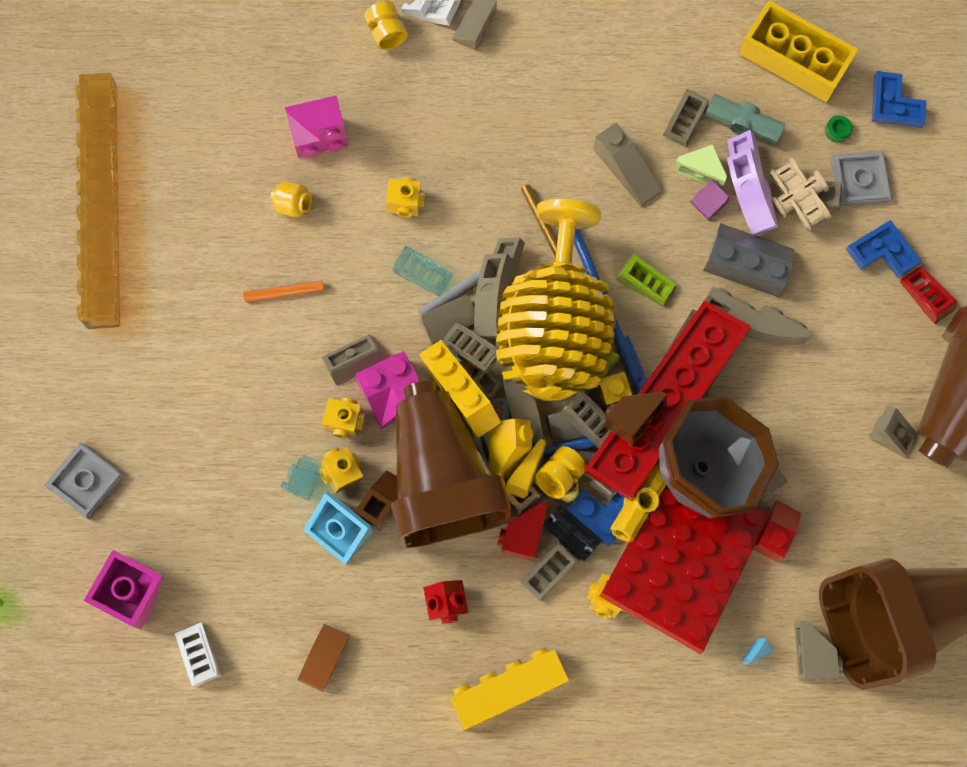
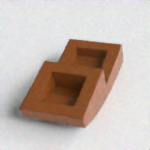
(323, 657)

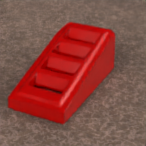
(929, 308)

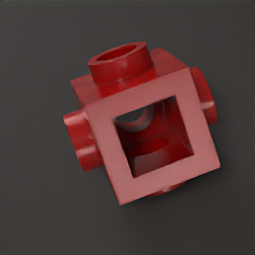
(446, 601)

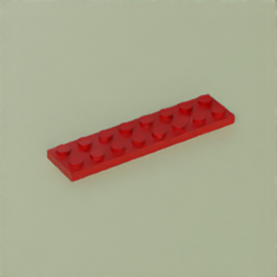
(683, 375)

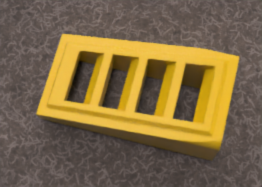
(523, 477)

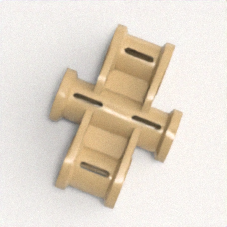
(800, 194)

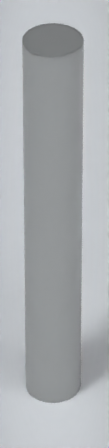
(451, 294)

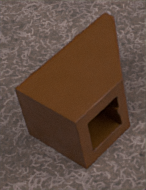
(376, 503)

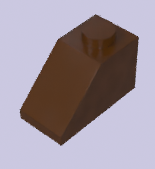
(634, 415)

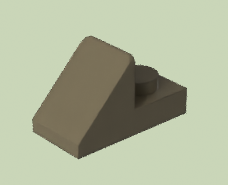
(894, 432)

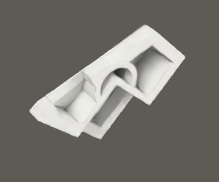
(432, 10)

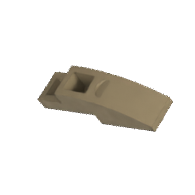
(494, 278)
(766, 326)

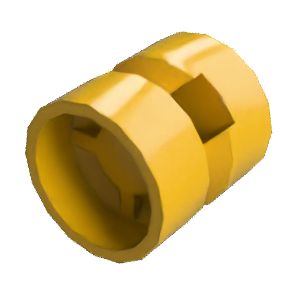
(386, 27)
(560, 472)

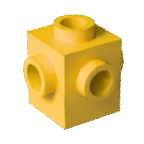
(404, 197)
(334, 415)
(340, 469)
(599, 605)

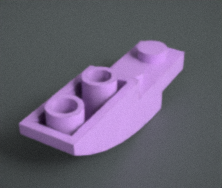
(749, 183)

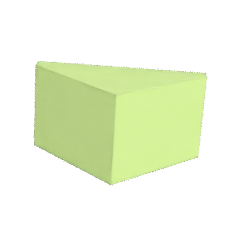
(701, 166)

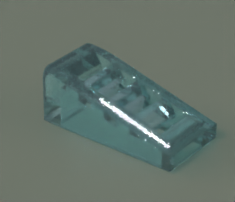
(417, 258)

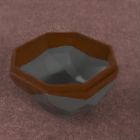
(728, 447)

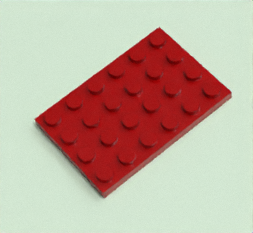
(683, 569)

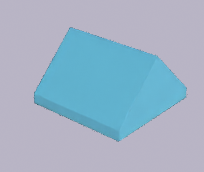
(338, 528)

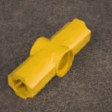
(633, 514)

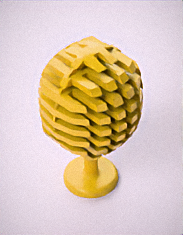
(556, 318)

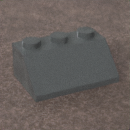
(750, 260)

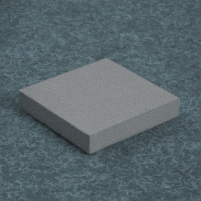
(862, 178)
(84, 480)

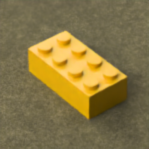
(797, 51)

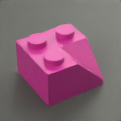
(317, 126)
(384, 386)
(125, 590)

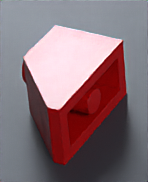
(778, 532)
(523, 533)

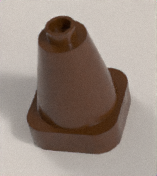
(946, 411)
(441, 473)
(893, 619)

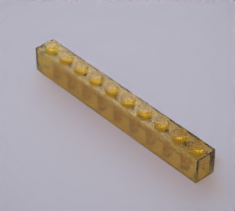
(98, 202)

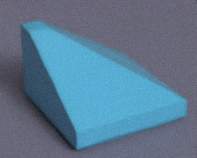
(758, 650)

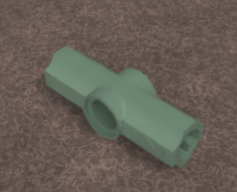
(745, 117)

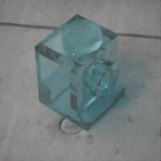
(302, 478)

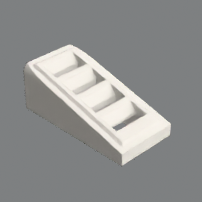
(214, 671)

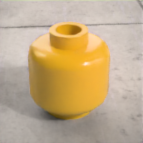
(291, 199)

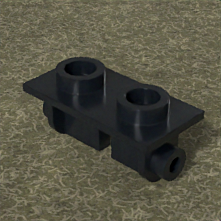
(572, 533)

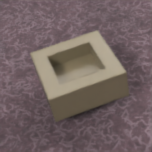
(832, 197)

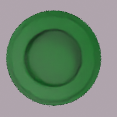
(838, 129)

